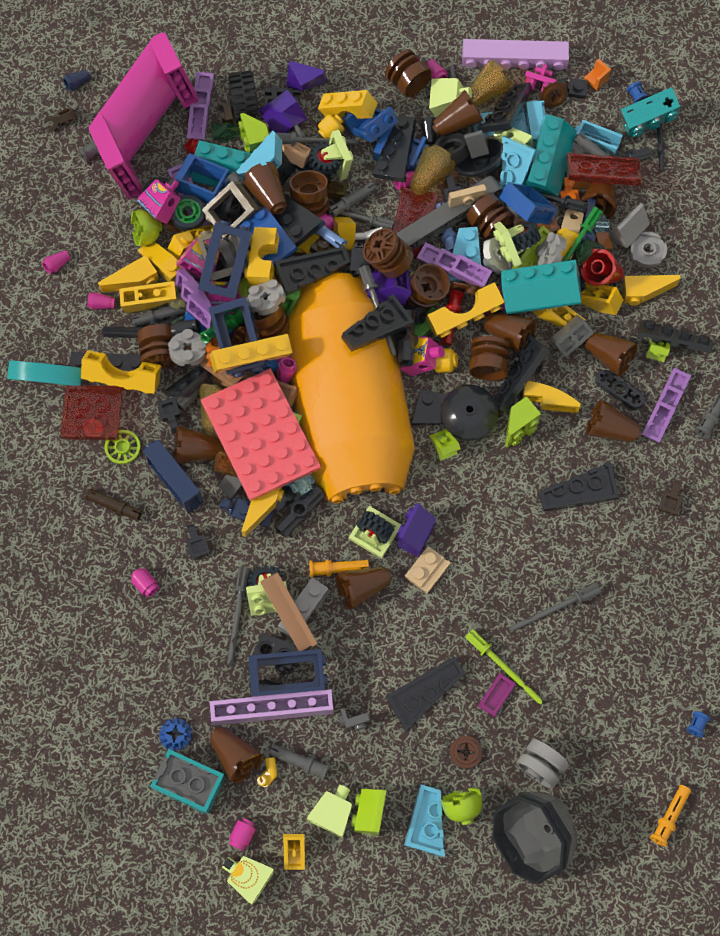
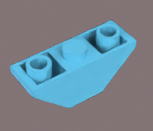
(268, 151)

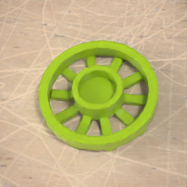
(123, 447)

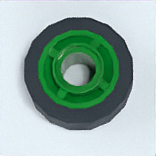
(194, 221)

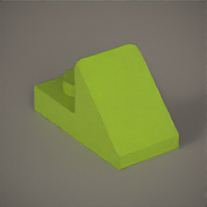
(658, 351)
(444, 444)

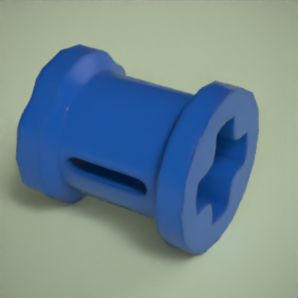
(637, 92)
(698, 724)

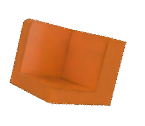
(599, 75)

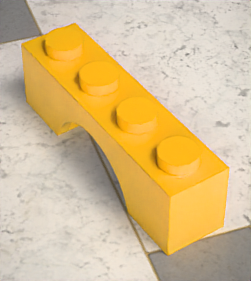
(486, 300)
(250, 352)
(98, 369)

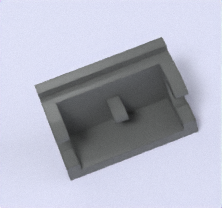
(571, 335)

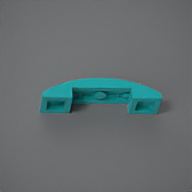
(44, 373)

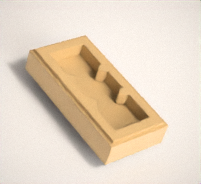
(466, 196)

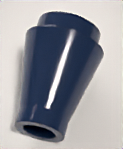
(75, 80)

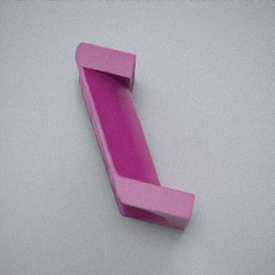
(137, 108)

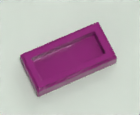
(497, 695)

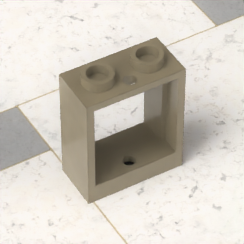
(243, 197)
(206, 235)

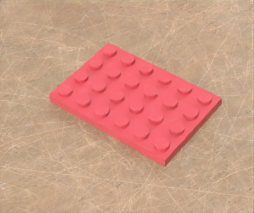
(260, 434)

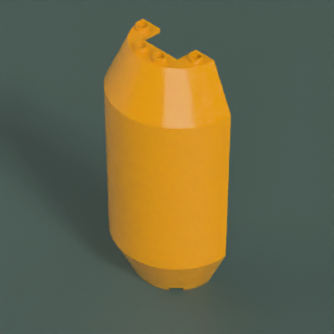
(348, 399)

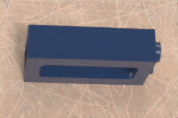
(245, 237)
(218, 319)
(172, 476)
(314, 656)

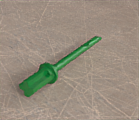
(587, 226)

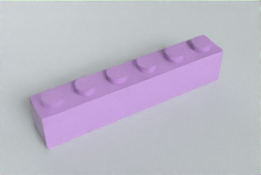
(515, 53)
(271, 707)

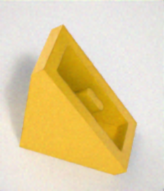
(346, 228)
(294, 851)

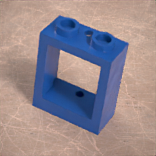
(206, 168)
(528, 203)

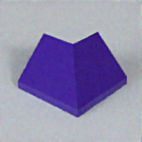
(304, 76)
(283, 113)

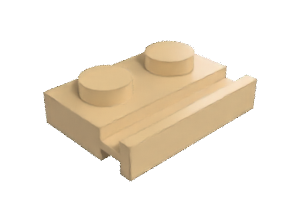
(427, 570)

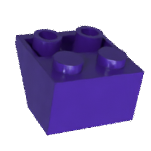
(387, 286)
(416, 530)

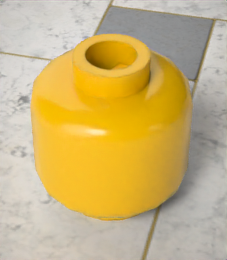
(329, 124)
(448, 362)

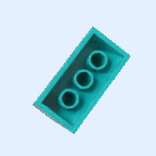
(221, 156)
(549, 163)
(541, 287)

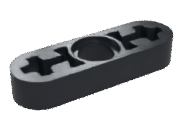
(618, 382)

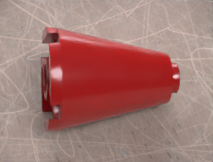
(601, 268)

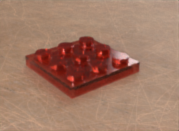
(91, 413)

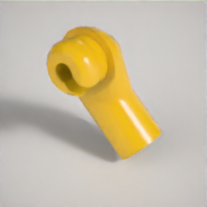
(270, 773)

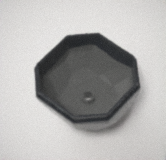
(535, 835)

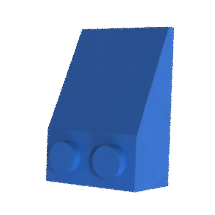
(265, 219)

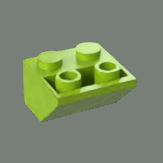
(252, 132)
(522, 421)

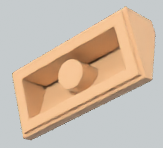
(297, 154)

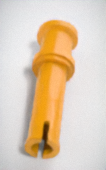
(328, 568)
(669, 825)

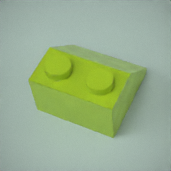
(370, 811)

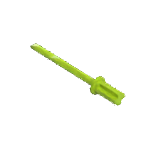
(477, 641)

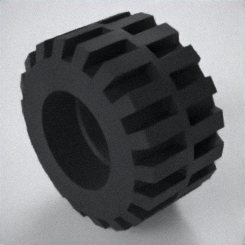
(243, 93)

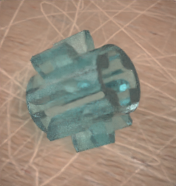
(602, 224)
(303, 484)

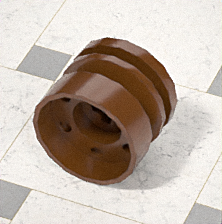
(408, 73)
(310, 191)
(487, 212)
(388, 253)
(434, 283)
(271, 324)
(154, 345)
(489, 358)

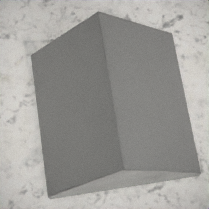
(630, 227)

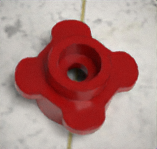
(191, 146)

